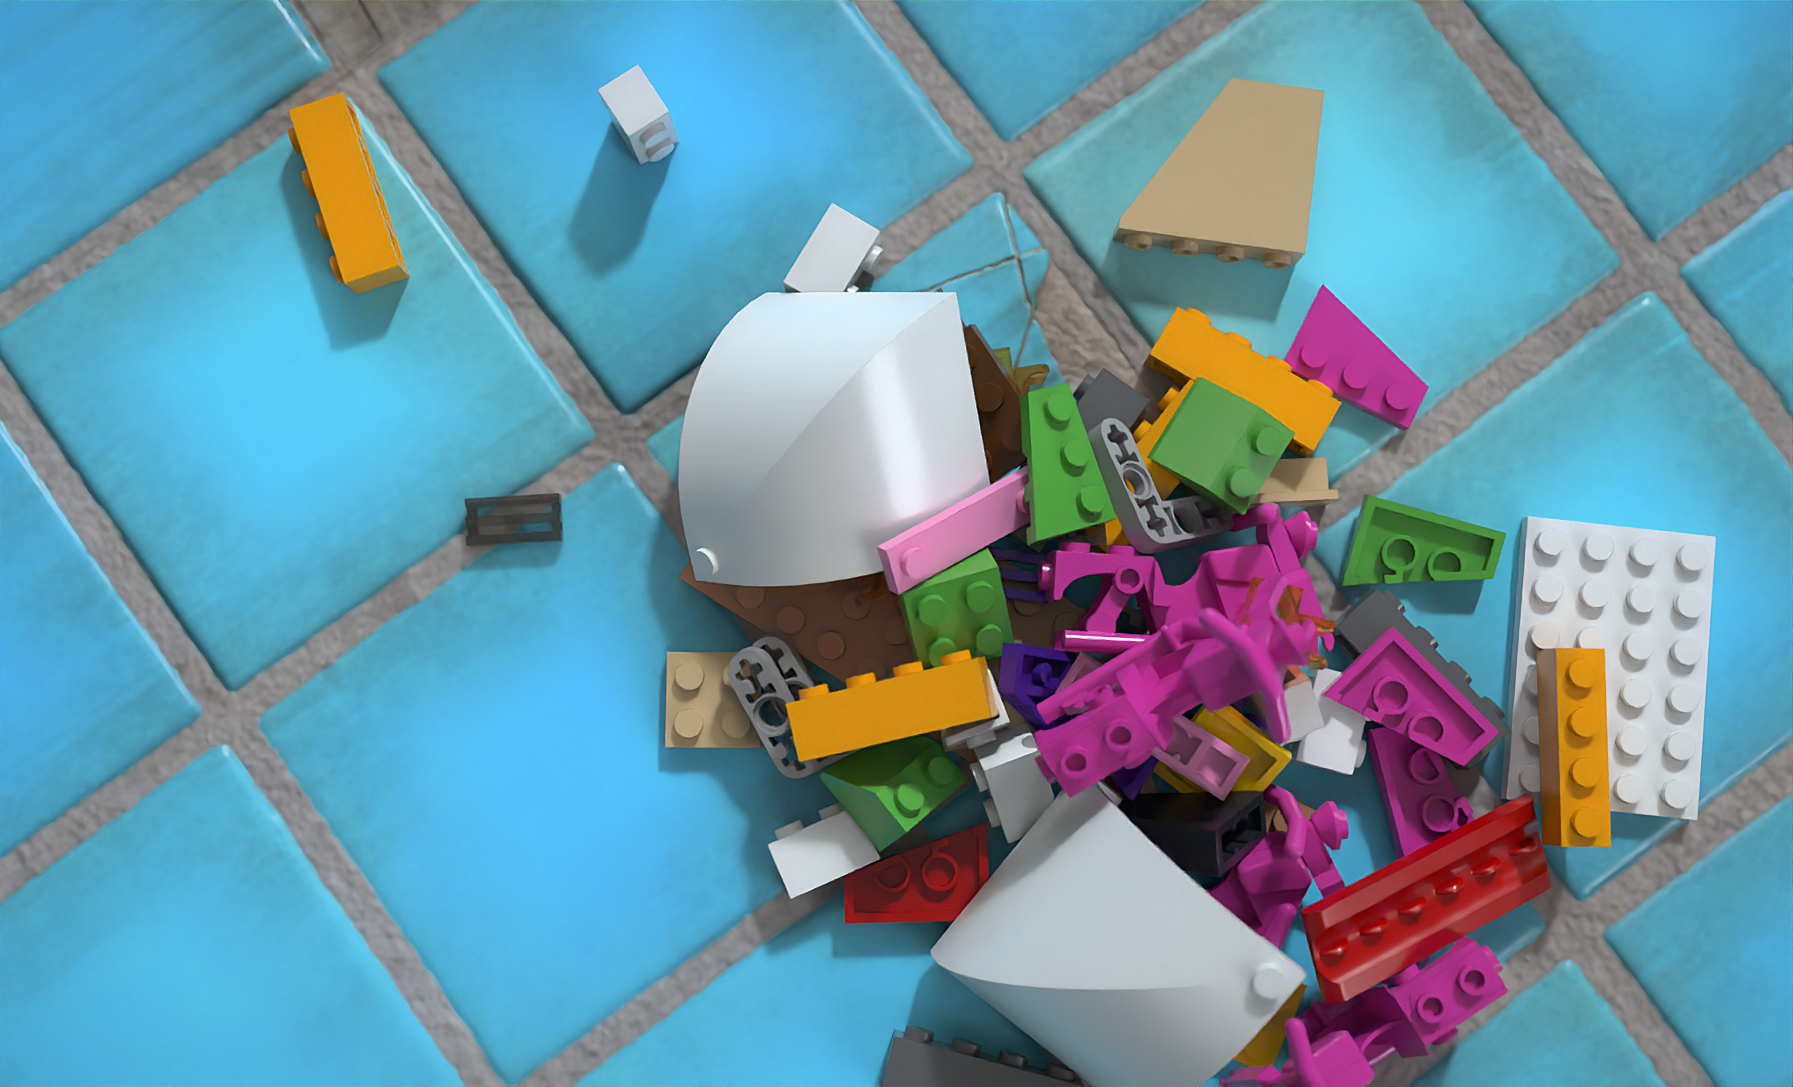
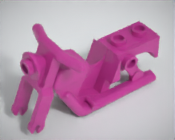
(1217, 584)
(1164, 677)
(1274, 876)
(1348, 1038)

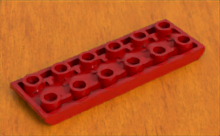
(1426, 900)

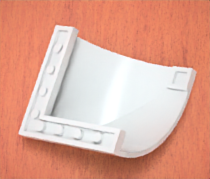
(826, 434)
(1114, 952)

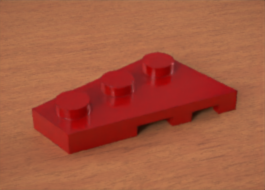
(920, 883)

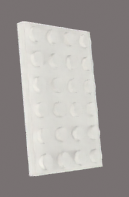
(1650, 608)

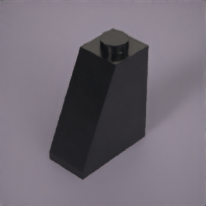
(1200, 829)

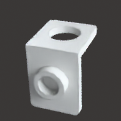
(983, 733)

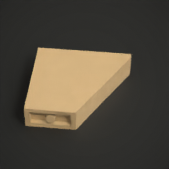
(1235, 180)

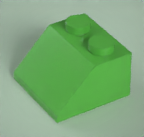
(1221, 446)
(893, 785)

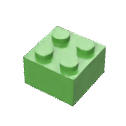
(957, 612)

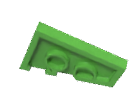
(1063, 474)
(1416, 545)

